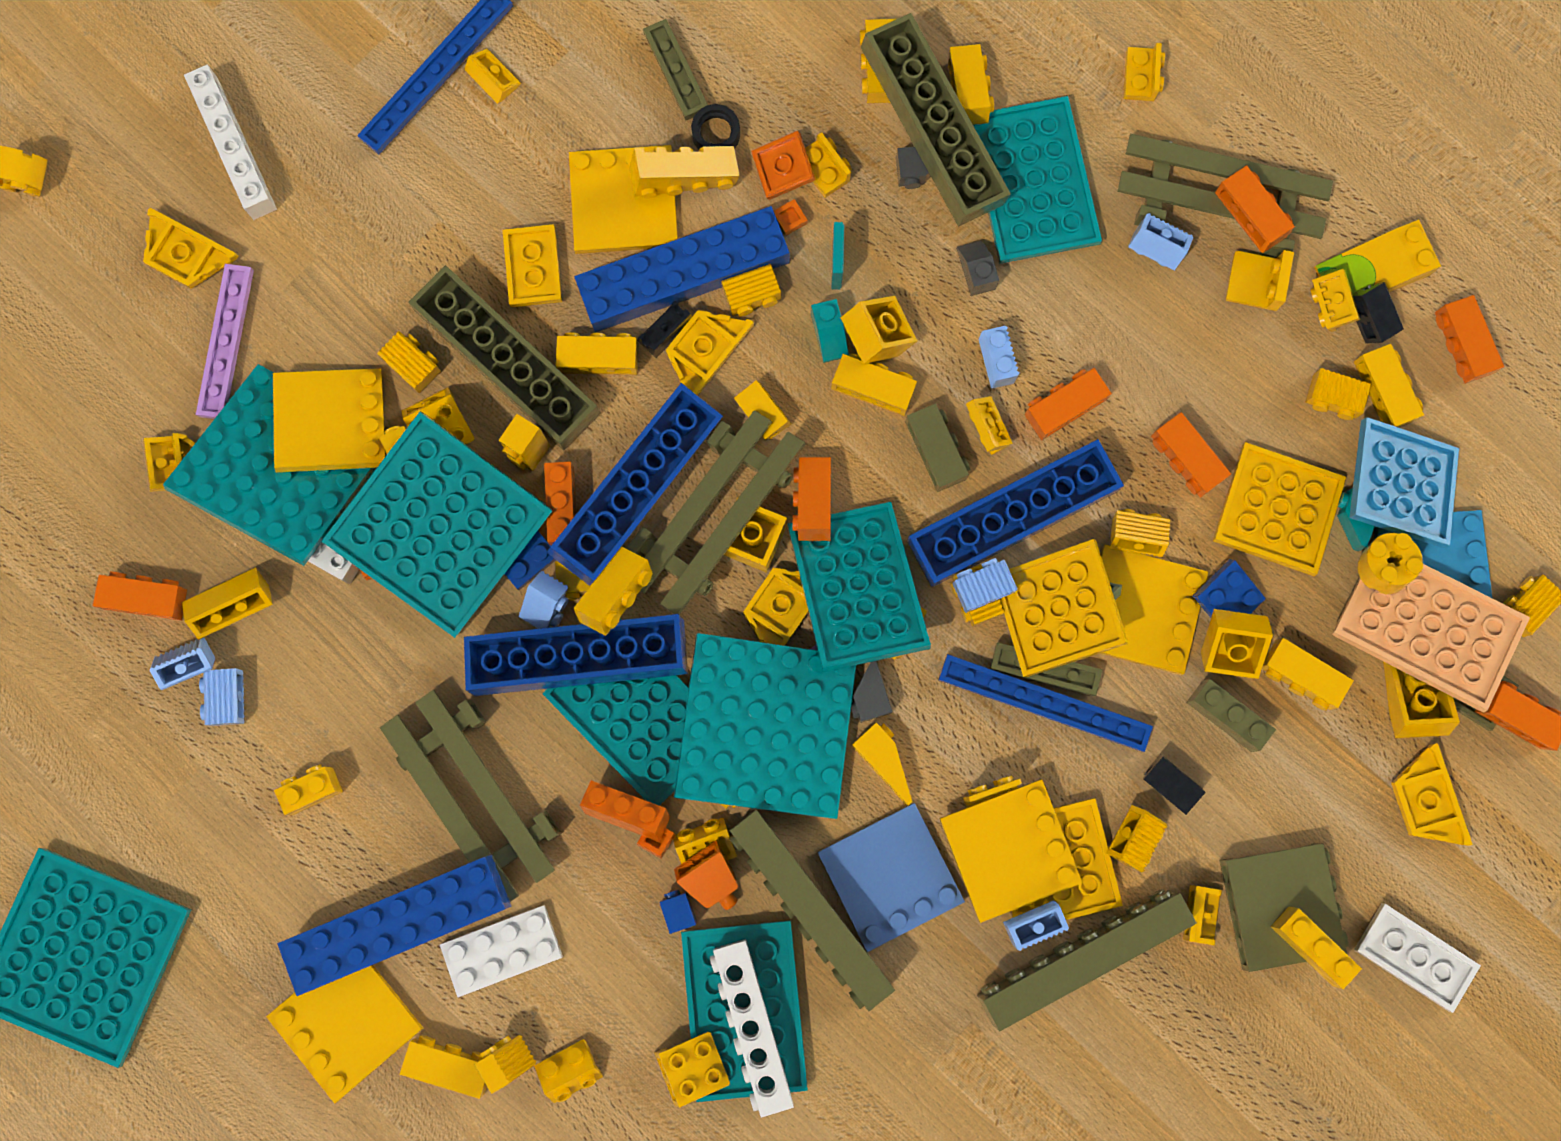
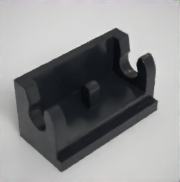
(1376, 313)
(664, 329)
(1173, 784)

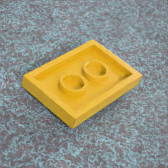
(532, 265)

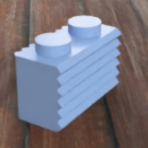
(1160, 242)
(998, 357)
(984, 585)
(544, 602)
(182, 663)
(222, 697)
(1036, 925)

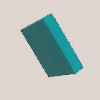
(837, 256)

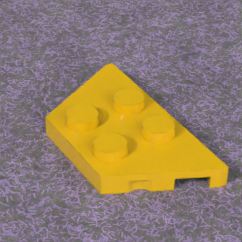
(182, 251)
(704, 347)
(777, 607)
(1429, 800)

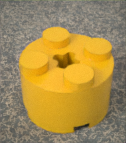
(21, 171)
(1404, 561)

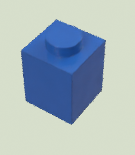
(677, 911)

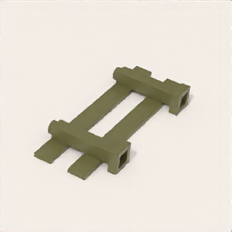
(1159, 190)
(733, 452)
(449, 733)

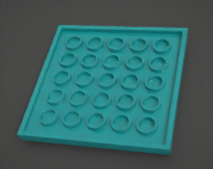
(236, 481)
(437, 524)
(764, 728)
(84, 956)

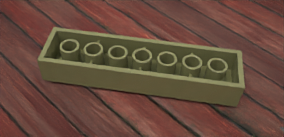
(934, 119)
(504, 357)
(815, 914)
(1085, 959)

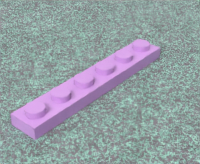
(224, 340)

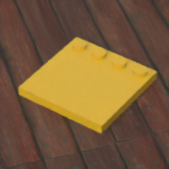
(605, 207)
(328, 420)
(1279, 509)
(1154, 608)
(1062, 609)
(1089, 849)
(1010, 850)
(345, 1029)

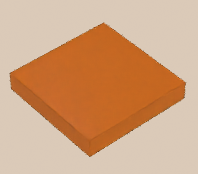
(783, 165)

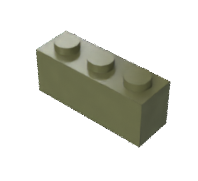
(937, 447)
(1231, 716)

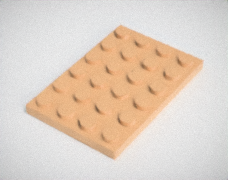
(1436, 634)

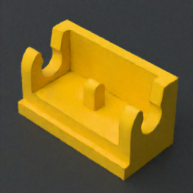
(758, 399)
(1203, 905)

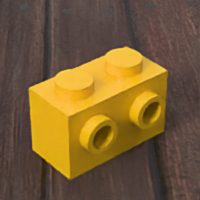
(305, 792)

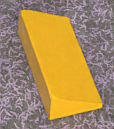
(491, 75)

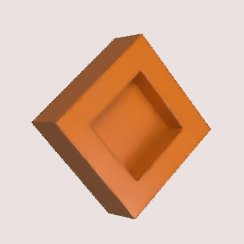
(790, 217)
(655, 847)

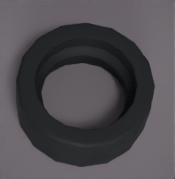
(710, 112)

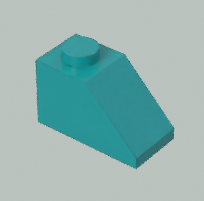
(829, 330)
(1356, 531)

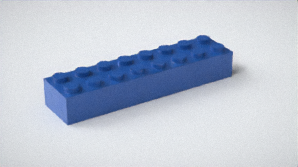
(681, 269)
(634, 484)
(1014, 513)
(575, 655)
(394, 925)

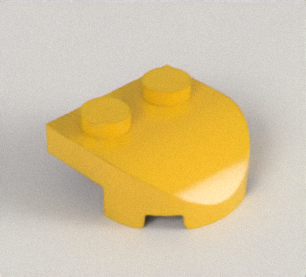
(163, 456)

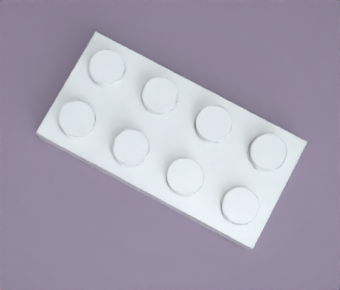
(501, 951)
(1417, 957)

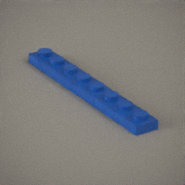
(433, 73)
(1045, 703)

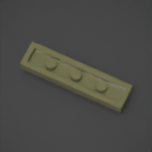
(675, 68)
(1069, 676)

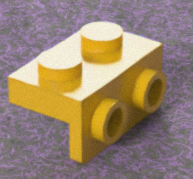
(568, 1072)

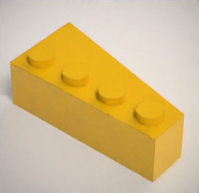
(682, 170)

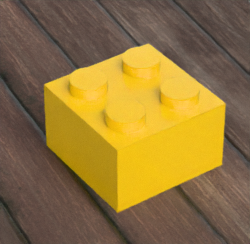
(878, 329)
(759, 539)
(1236, 643)

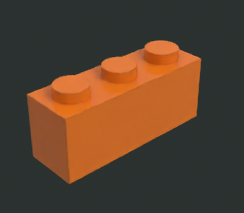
(1255, 209)
(1469, 339)
(1067, 403)
(1190, 455)
(560, 497)
(813, 499)
(140, 596)
(1525, 717)
(625, 811)

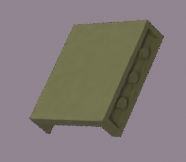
(1268, 884)

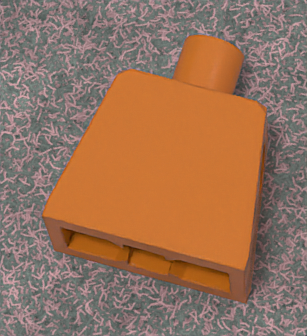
(708, 877)

